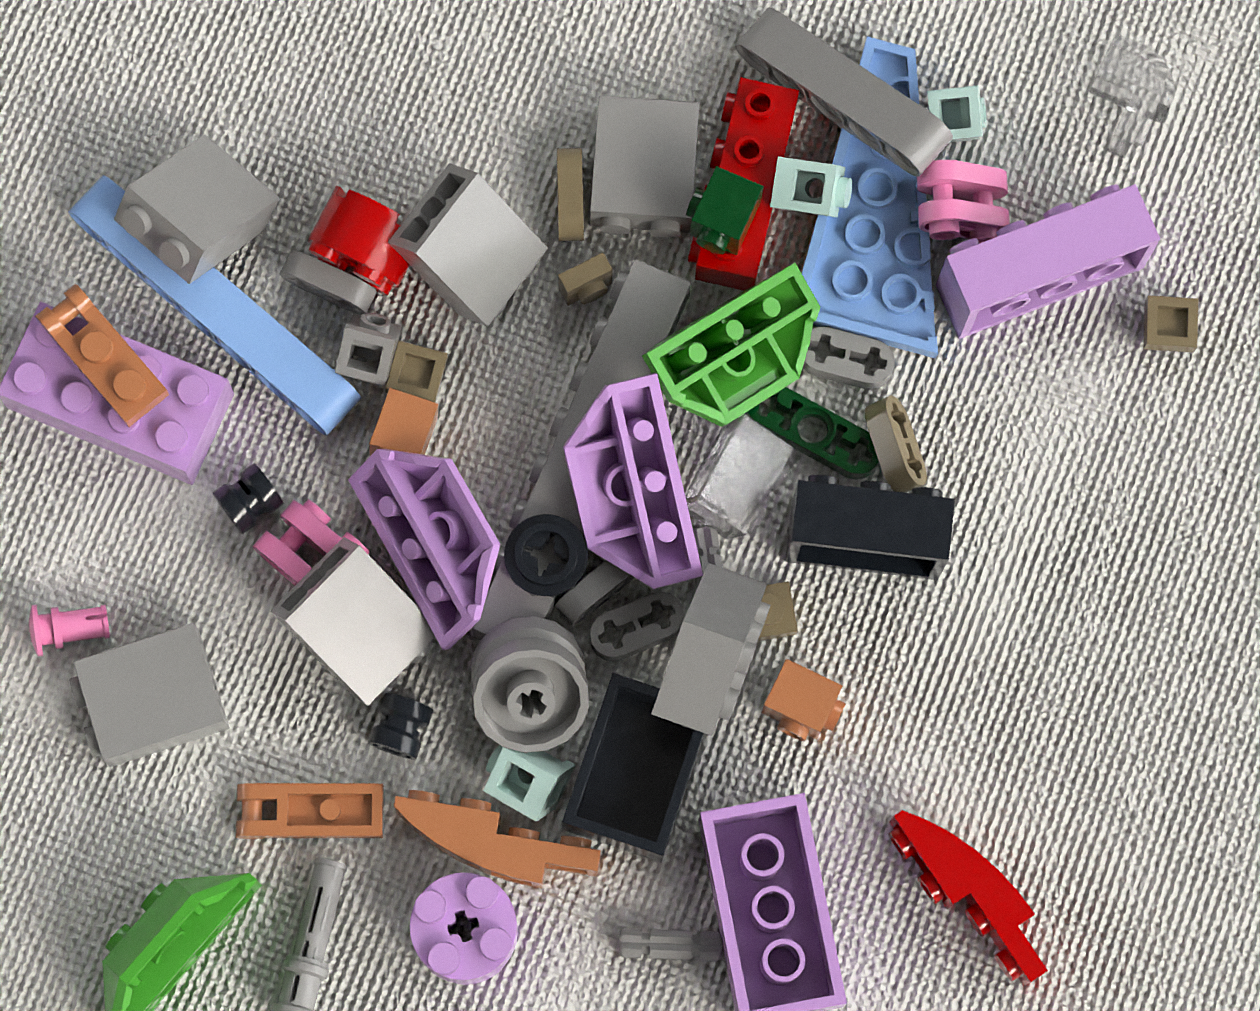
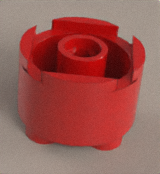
(356, 235)

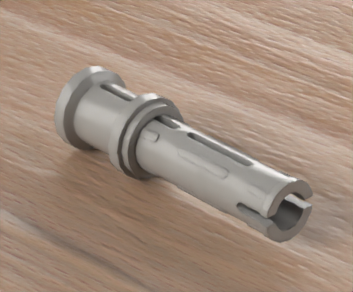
(306, 966)

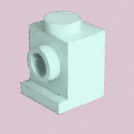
(960, 111)
(793, 183)
(519, 791)

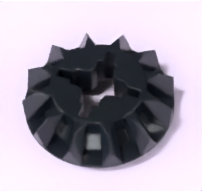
(534, 534)

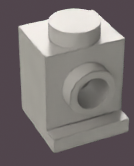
(371, 338)

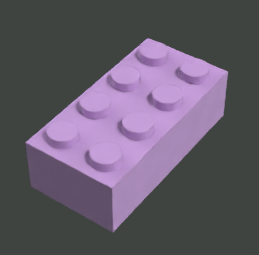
(1046, 259)
(167, 438)
(772, 906)

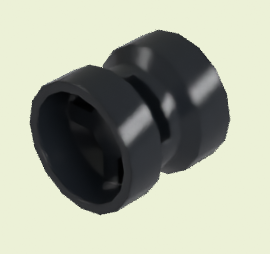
(248, 498)
(399, 730)

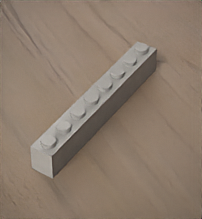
(643, 315)

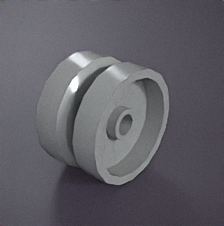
(529, 684)

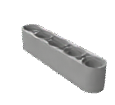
(844, 92)

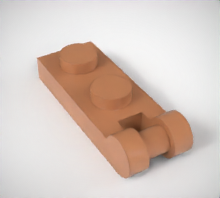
(103, 357)
(312, 810)

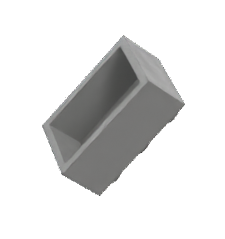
(713, 650)

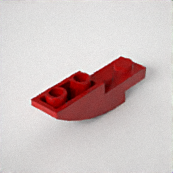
(957, 872)

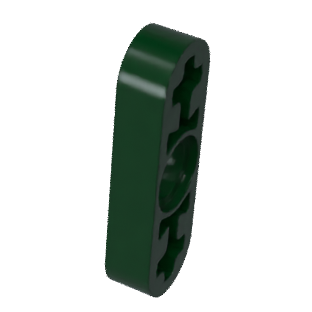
(852, 434)

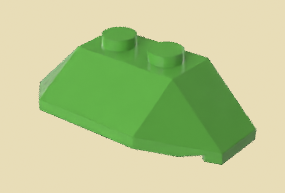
(738, 349)
(170, 937)

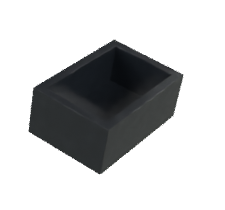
(870, 528)
(632, 773)

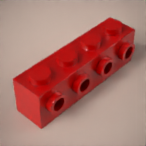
(756, 136)

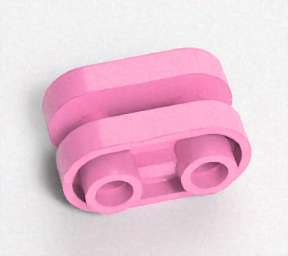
(953, 189)
(306, 524)

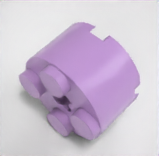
(437, 913)

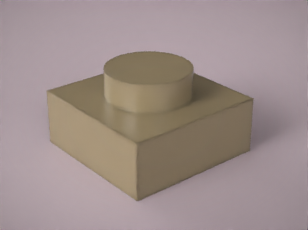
(586, 281)
(1170, 324)
(417, 371)
(781, 615)

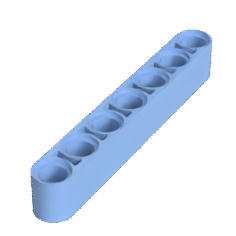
(225, 317)

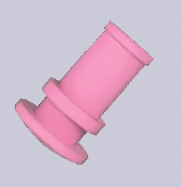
(67, 626)

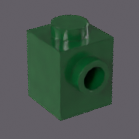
(723, 211)

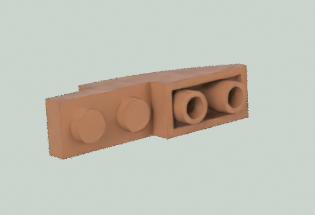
(473, 838)

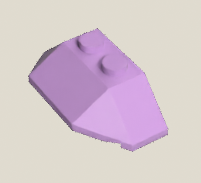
(632, 485)
(431, 535)

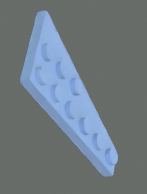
(874, 259)

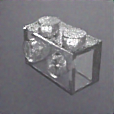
(737, 478)

